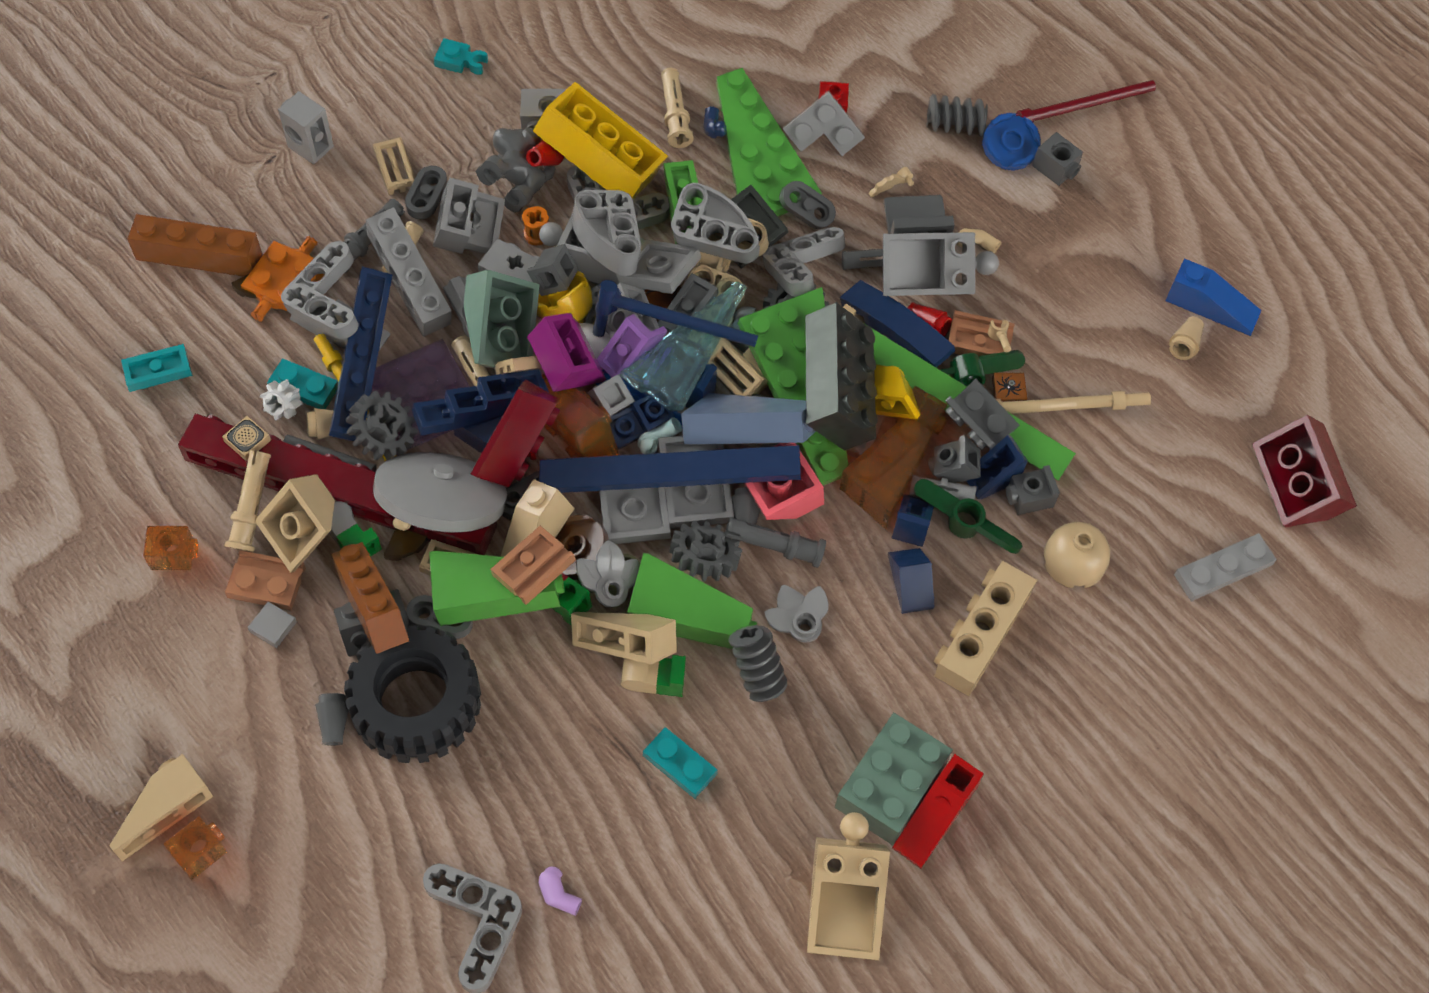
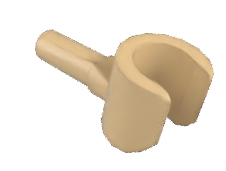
(1000, 334)

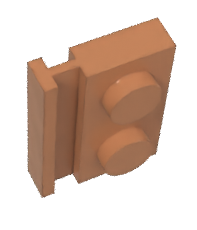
(971, 335)
(533, 564)
(263, 580)

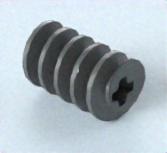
(957, 114)
(758, 662)

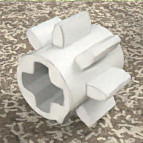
(281, 399)

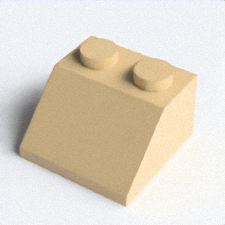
(297, 519)

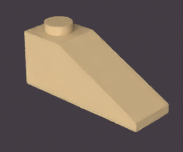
(537, 507)
(624, 635)
(163, 802)

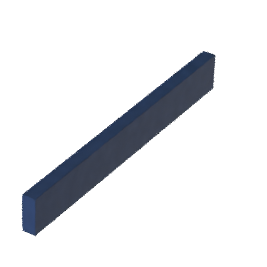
(672, 469)

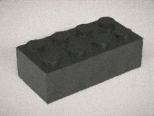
(840, 377)

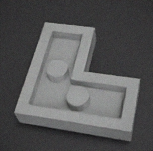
(826, 118)

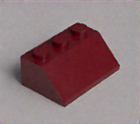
(517, 435)
(1304, 473)

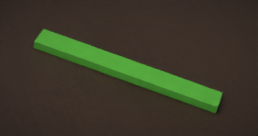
(1035, 445)

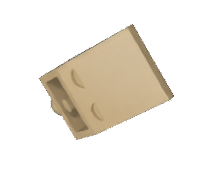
(847, 900)

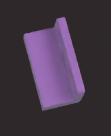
(628, 345)

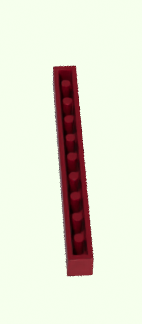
(346, 482)

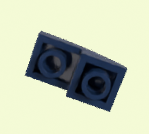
(639, 418)

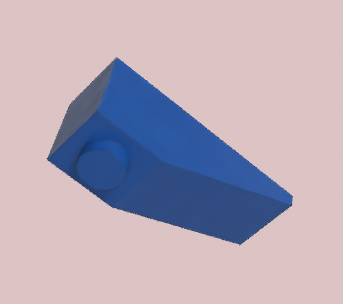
(1212, 297)

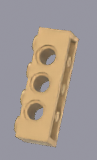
(965, 671)

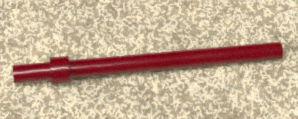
(1087, 102)

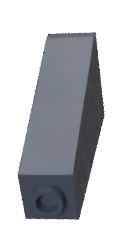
(745, 420)

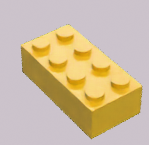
(599, 142)

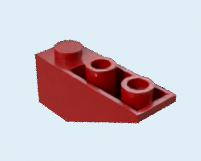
(938, 811)

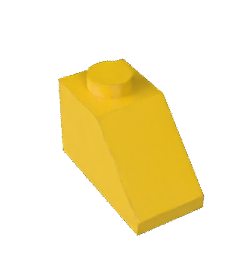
(894, 393)

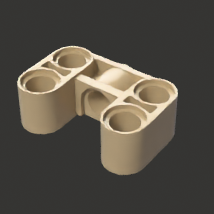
(716, 268)

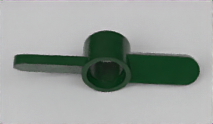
(971, 366)
(951, 506)

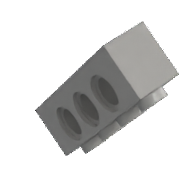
(409, 271)

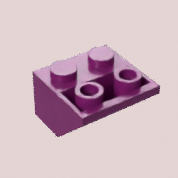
(565, 353)

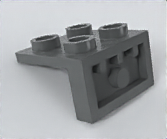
(917, 215)
(982, 414)

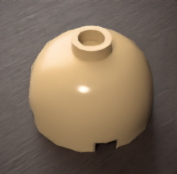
(1077, 555)

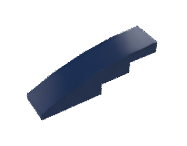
(898, 323)
(472, 404)

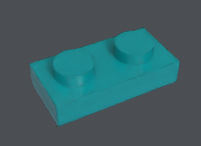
(156, 367)
(314, 387)
(680, 762)

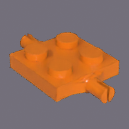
(275, 272)

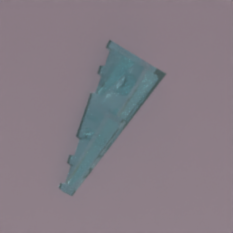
(677, 362)

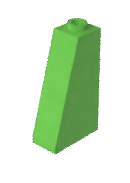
(468, 592)
(699, 609)

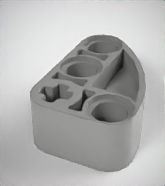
(712, 216)
(608, 229)

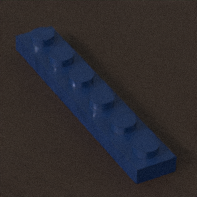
(361, 348)

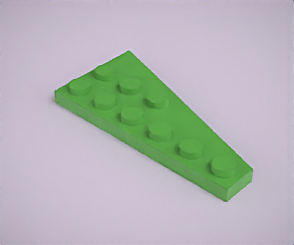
(756, 142)
(782, 360)

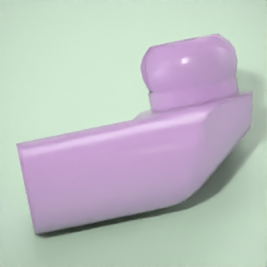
(554, 894)

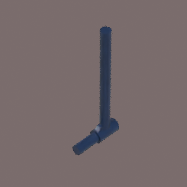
(610, 299)

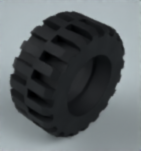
(423, 733)

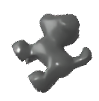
(513, 166)

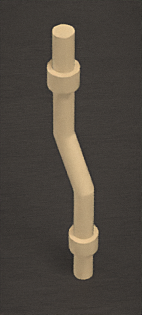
(1117, 401)

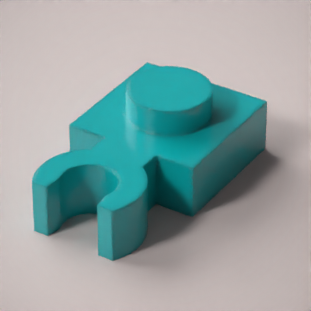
(457, 55)

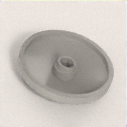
(437, 492)

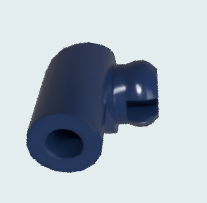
(712, 125)

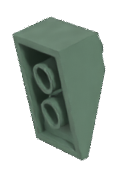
(499, 316)

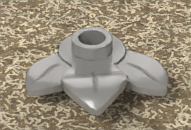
(606, 570)
(795, 610)

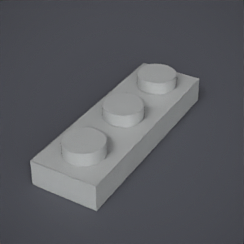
(1225, 567)

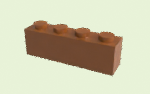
(194, 245)
(370, 597)

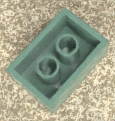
(893, 777)

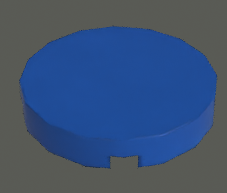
(1011, 141)

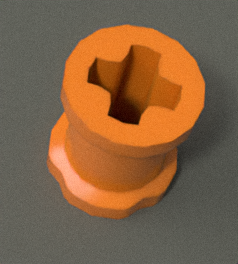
(532, 222)

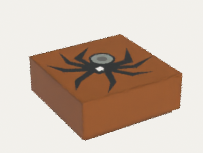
(1009, 386)

